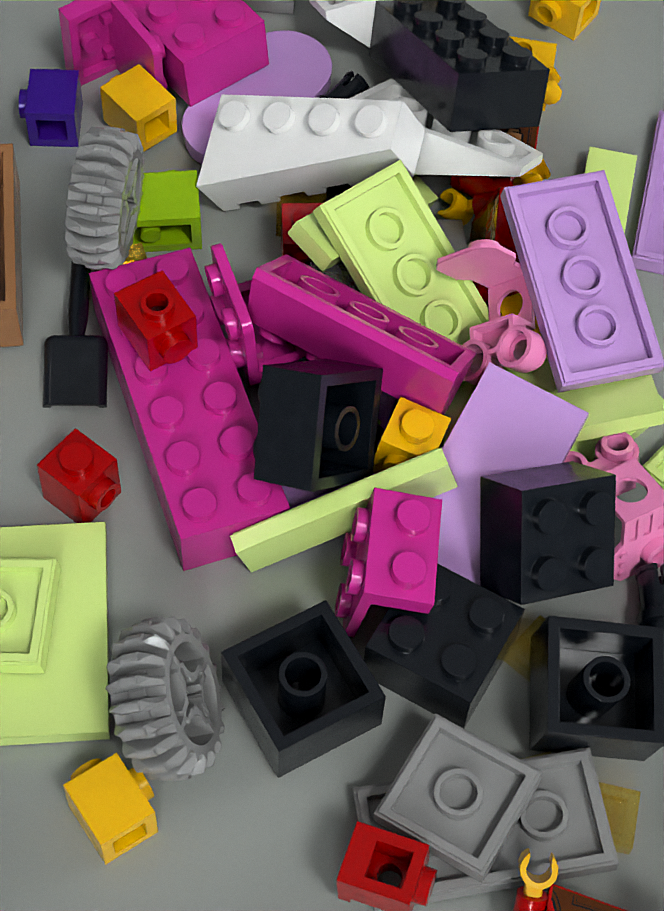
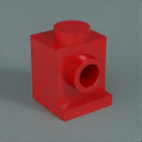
(378, 851)

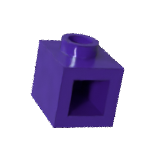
(52, 107)

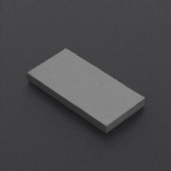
(560, 818)

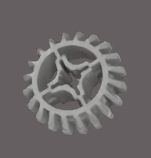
(104, 197)
(165, 699)

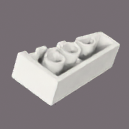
(302, 145)

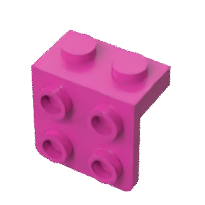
(108, 37)
(230, 305)
(390, 556)

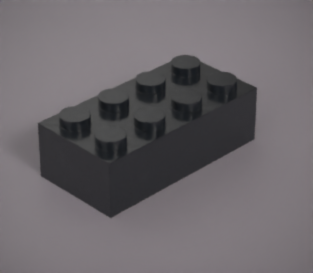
(458, 64)

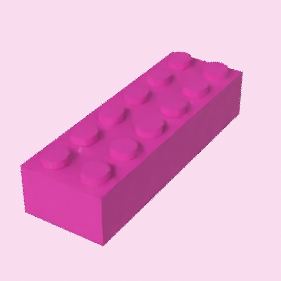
(190, 419)

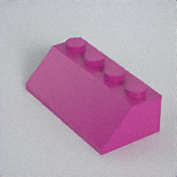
(344, 325)

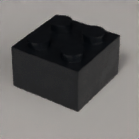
(317, 423)
(547, 531)
(445, 655)
(302, 688)
(597, 688)

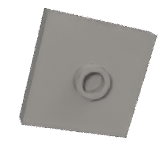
(458, 797)

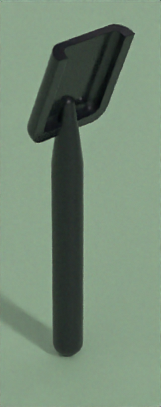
(76, 362)

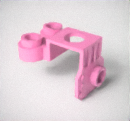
(506, 338)
(642, 520)

